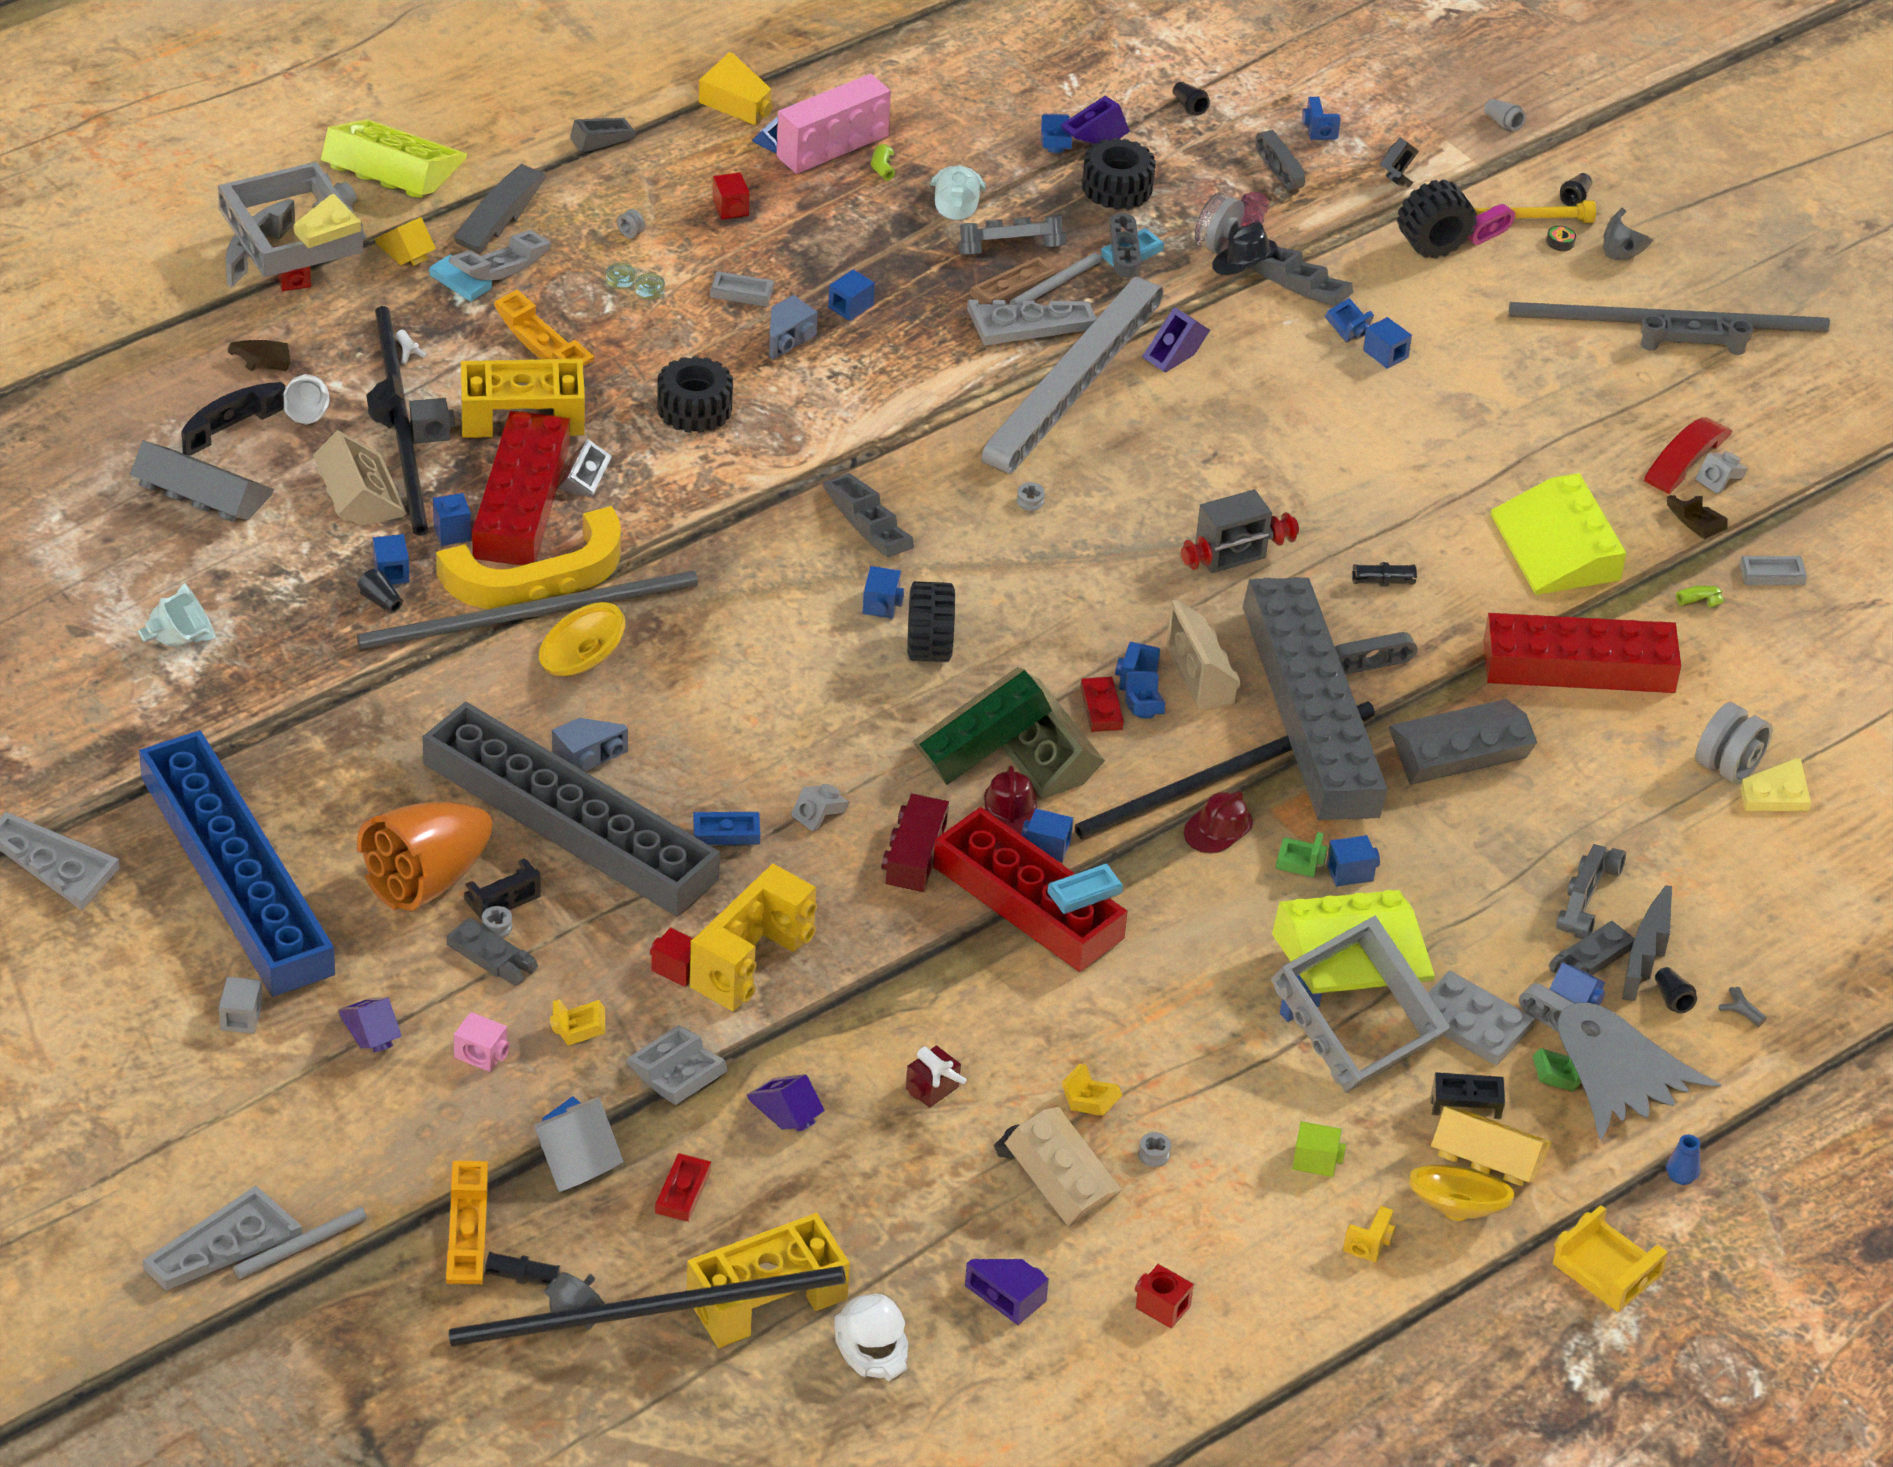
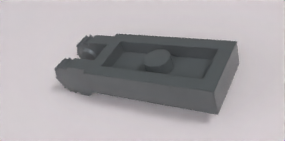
(1596, 950)
(491, 951)

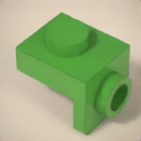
(1301, 856)
(1556, 1070)

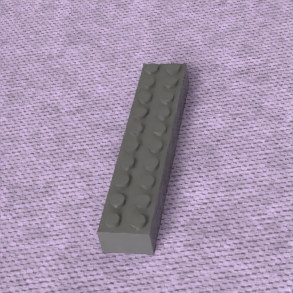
(1314, 699)
(571, 808)

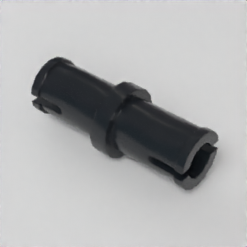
(1384, 574)
(521, 1269)

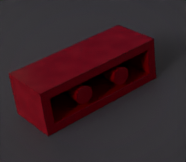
(913, 843)

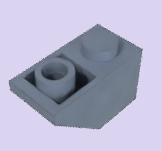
(791, 325)
(589, 742)

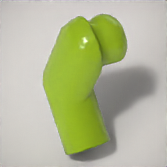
(879, 161)
(1699, 593)

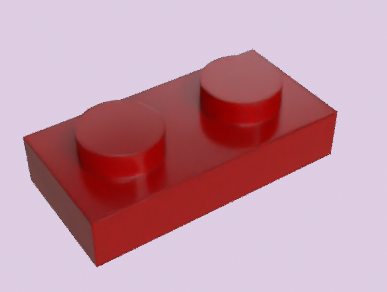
(1101, 704)
(683, 1187)

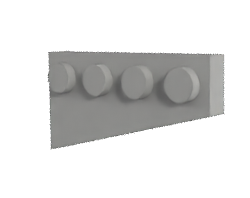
(1009, 323)
(58, 861)
(227, 1236)

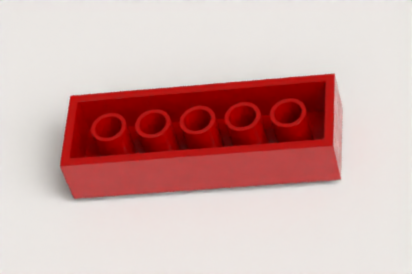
(521, 488)
(1582, 652)
(1014, 880)

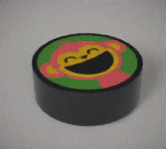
(1561, 238)

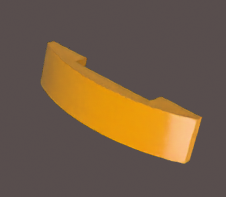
(534, 333)
(467, 1222)

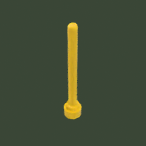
(1582, 211)

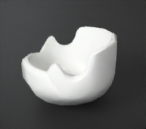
(306, 399)

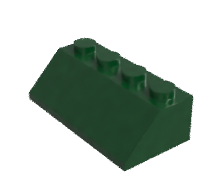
(983, 724)

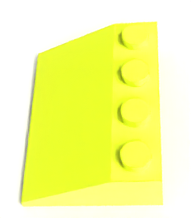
(390, 156)
(1560, 536)
(1314, 921)

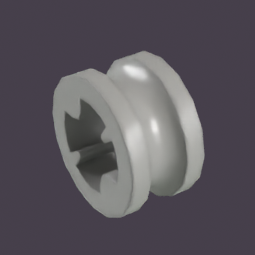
(631, 223)
(1032, 489)
(499, 914)
(1154, 1157)

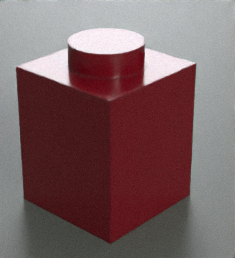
(920, 1080)

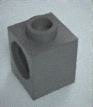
(431, 420)

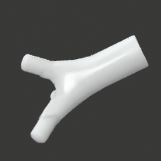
(408, 346)
(939, 1067)

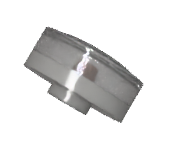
(1217, 221)

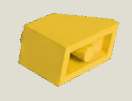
(407, 242)

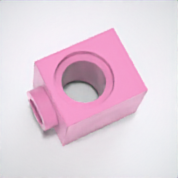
(481, 1042)

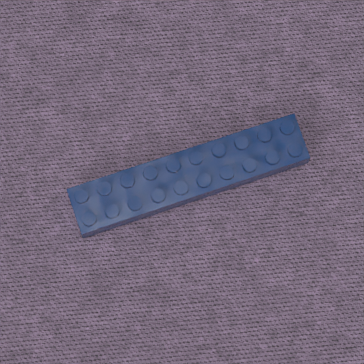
(237, 863)

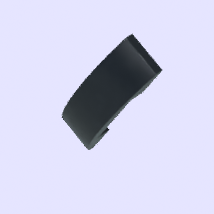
(230, 409)

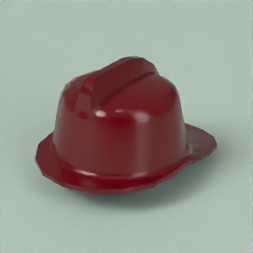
(1011, 798)
(1218, 823)

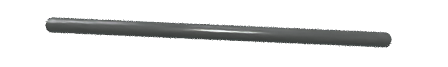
(1636, 315)
(526, 610)

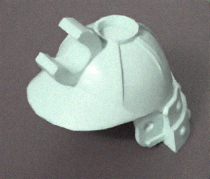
(957, 191)
(178, 620)

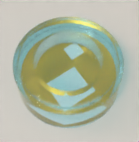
(620, 276)
(650, 286)

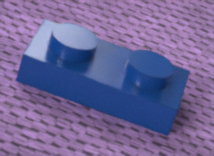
(727, 828)

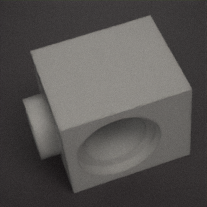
(240, 1005)

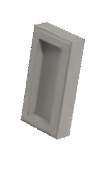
(742, 289)
(1773, 570)

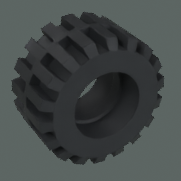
(1118, 173)
(1436, 218)
(694, 394)
(931, 621)

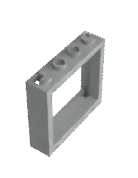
(273, 186)
(1398, 978)

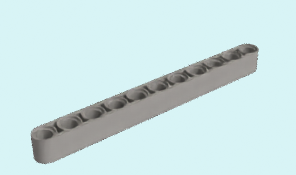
(1072, 375)

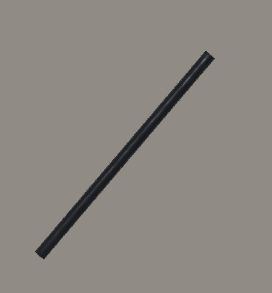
(402, 425)
(1193, 783)
(647, 1306)

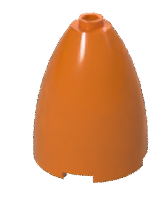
(421, 850)

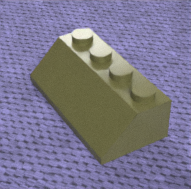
(1053, 751)

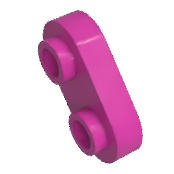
(1492, 223)

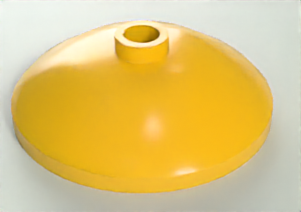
(582, 639)
(1460, 1191)

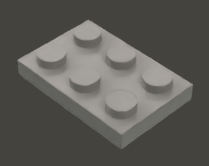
(1479, 1018)

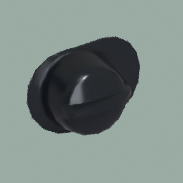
(1245, 248)

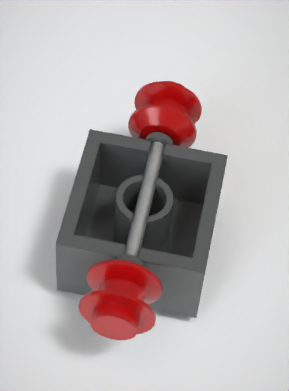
(1236, 532)

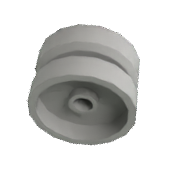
(1733, 742)

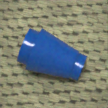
(1684, 1162)

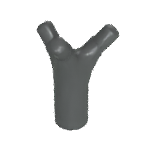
(1743, 1007)

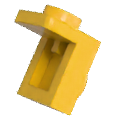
(578, 1023)
(1089, 1095)
(1369, 1243)

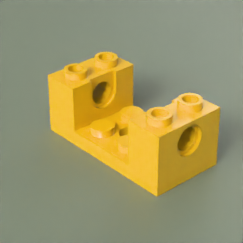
(494, 386)
(724, 951)
(792, 1247)

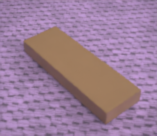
(1013, 282)

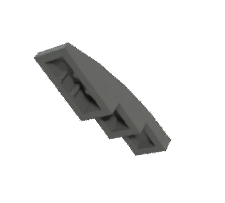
(499, 206)
(1310, 280)
(867, 515)
(1649, 941)

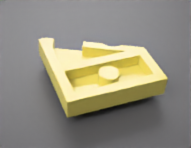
(326, 223)
(1777, 789)

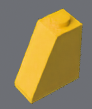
(735, 90)

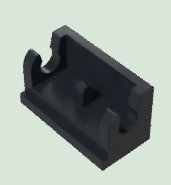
(506, 892)
(1468, 1091)

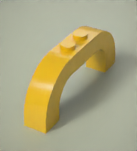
(538, 580)

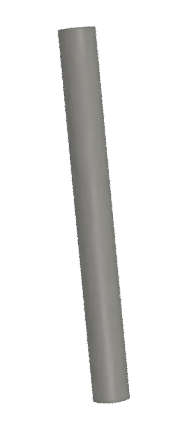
(1057, 279)
(299, 1243)

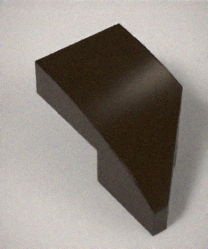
(263, 353)
(1697, 518)

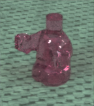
(1255, 208)

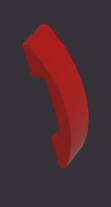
(1683, 451)

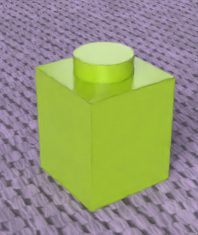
(1318, 1149)

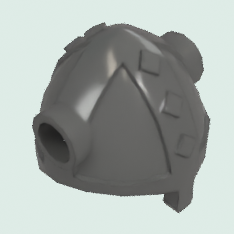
(1622, 241)
(570, 1293)

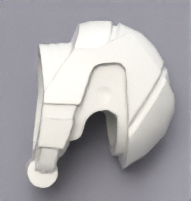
(872, 1322)

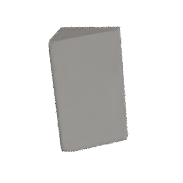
(585, 470)

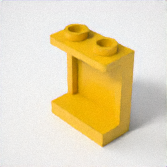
(1607, 1260)

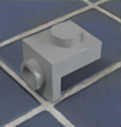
(1719, 469)
(817, 802)

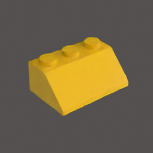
(1490, 1145)

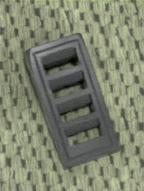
(601, 132)

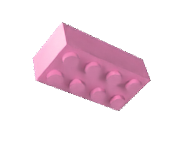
(833, 123)

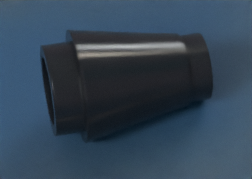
(1192, 99)
(1575, 189)
(379, 590)
(1676, 991)

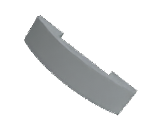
(272, 222)
(521, 252)

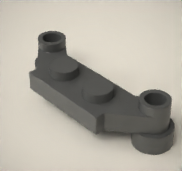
(1023, 226)
(1697, 330)
(1583, 886)

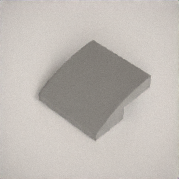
(677, 1064)
(578, 1144)

